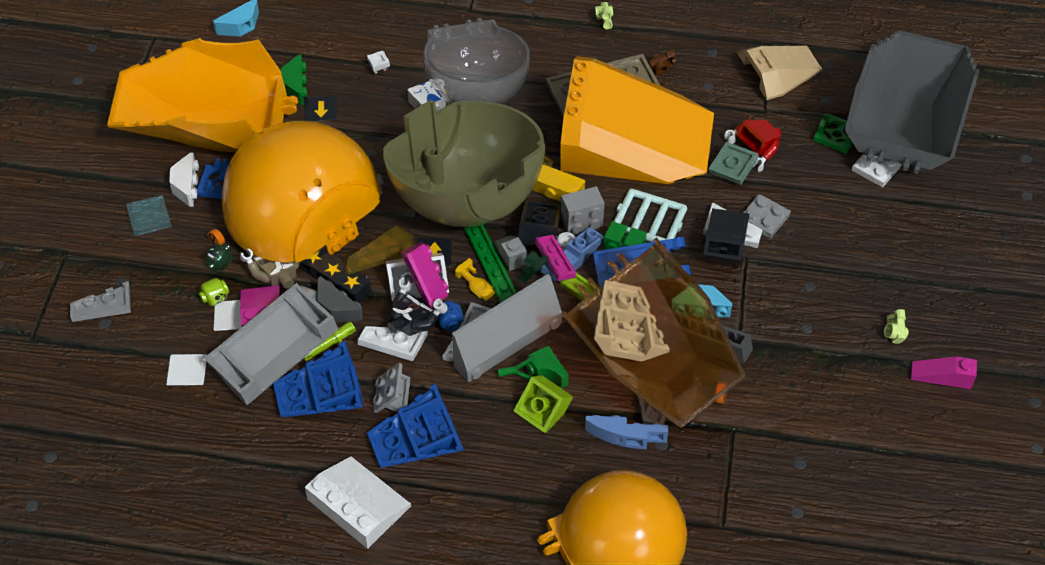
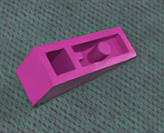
(946, 371)

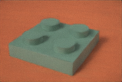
(733, 163)

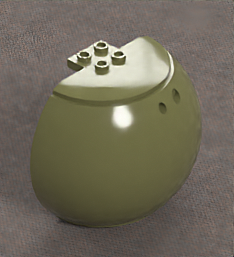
(465, 161)

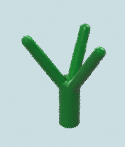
(514, 369)

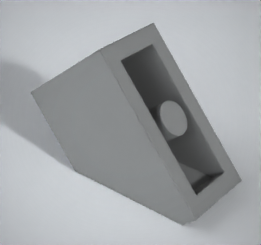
(511, 252)

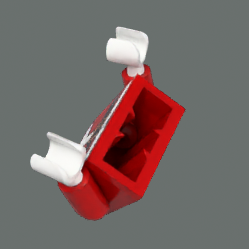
(758, 136)

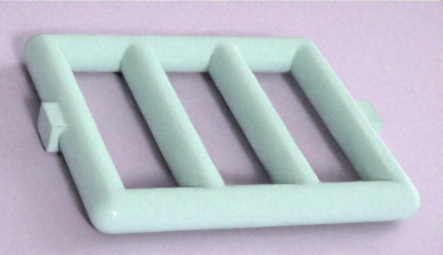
(647, 199)

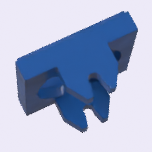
(207, 186)

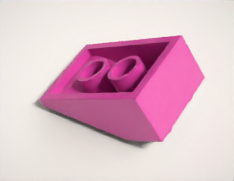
(256, 300)

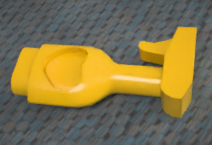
(478, 286)

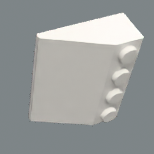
(356, 500)

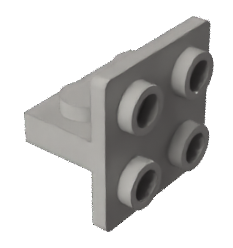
(391, 390)

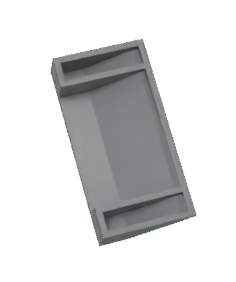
(506, 329)
(272, 343)

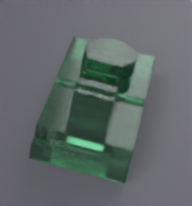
(533, 263)

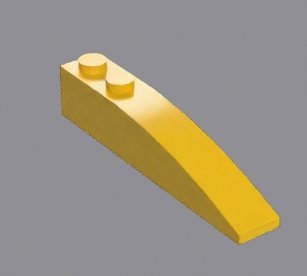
(557, 183)

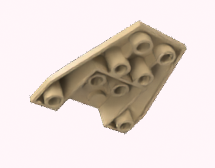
(780, 67)

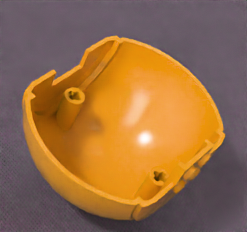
(298, 191)

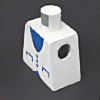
(422, 93)

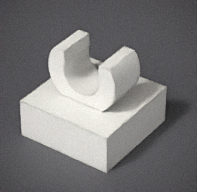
(378, 61)

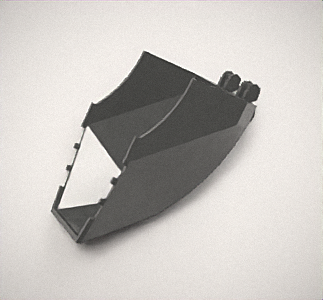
(912, 100)

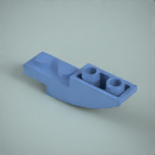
(578, 250)
(618, 432)

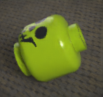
(214, 291)

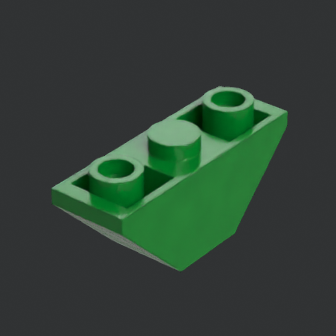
(295, 79)

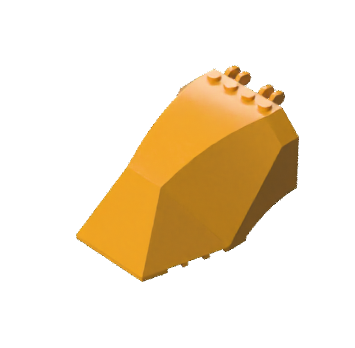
(203, 95)

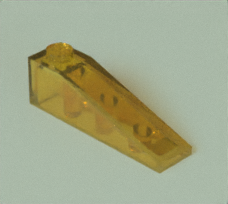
(382, 249)

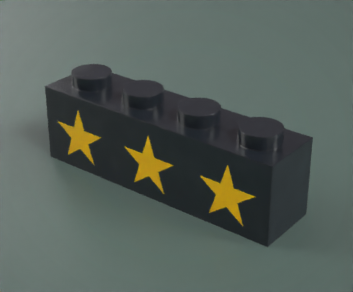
(331, 268)

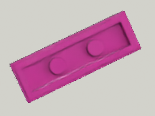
(557, 260)

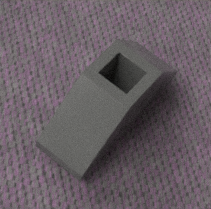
(337, 302)

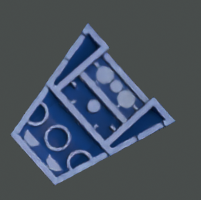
(320, 386)
(416, 432)

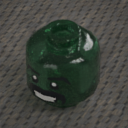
(218, 257)

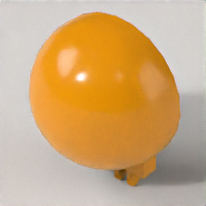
(619, 521)

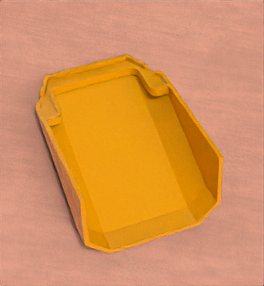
(631, 127)

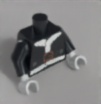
(411, 313)

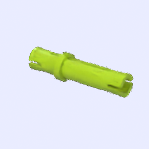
(337, 337)

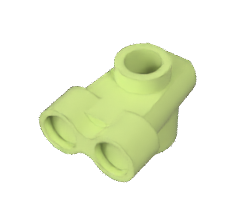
(605, 12)
(896, 327)

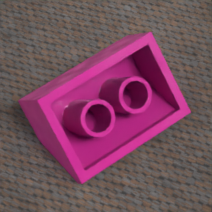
(425, 273)

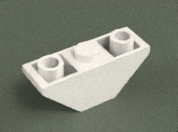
(184, 178)

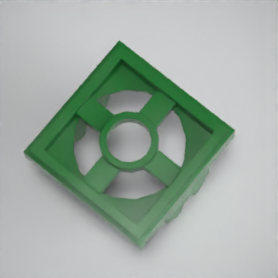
(821, 138)

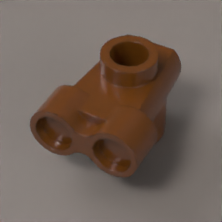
(660, 63)

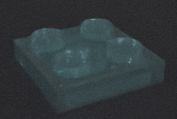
(148, 215)

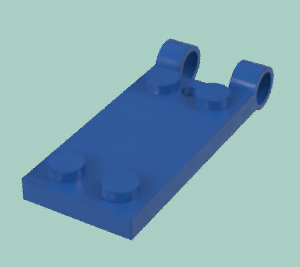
(602, 257)

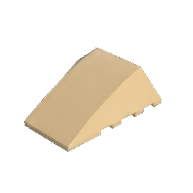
(626, 325)

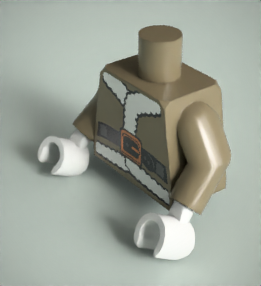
(271, 271)

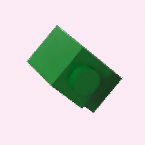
(548, 366)

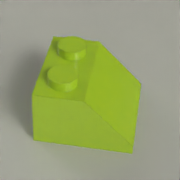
(542, 403)

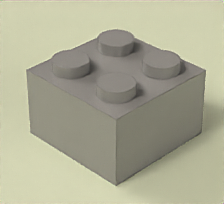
(582, 210)

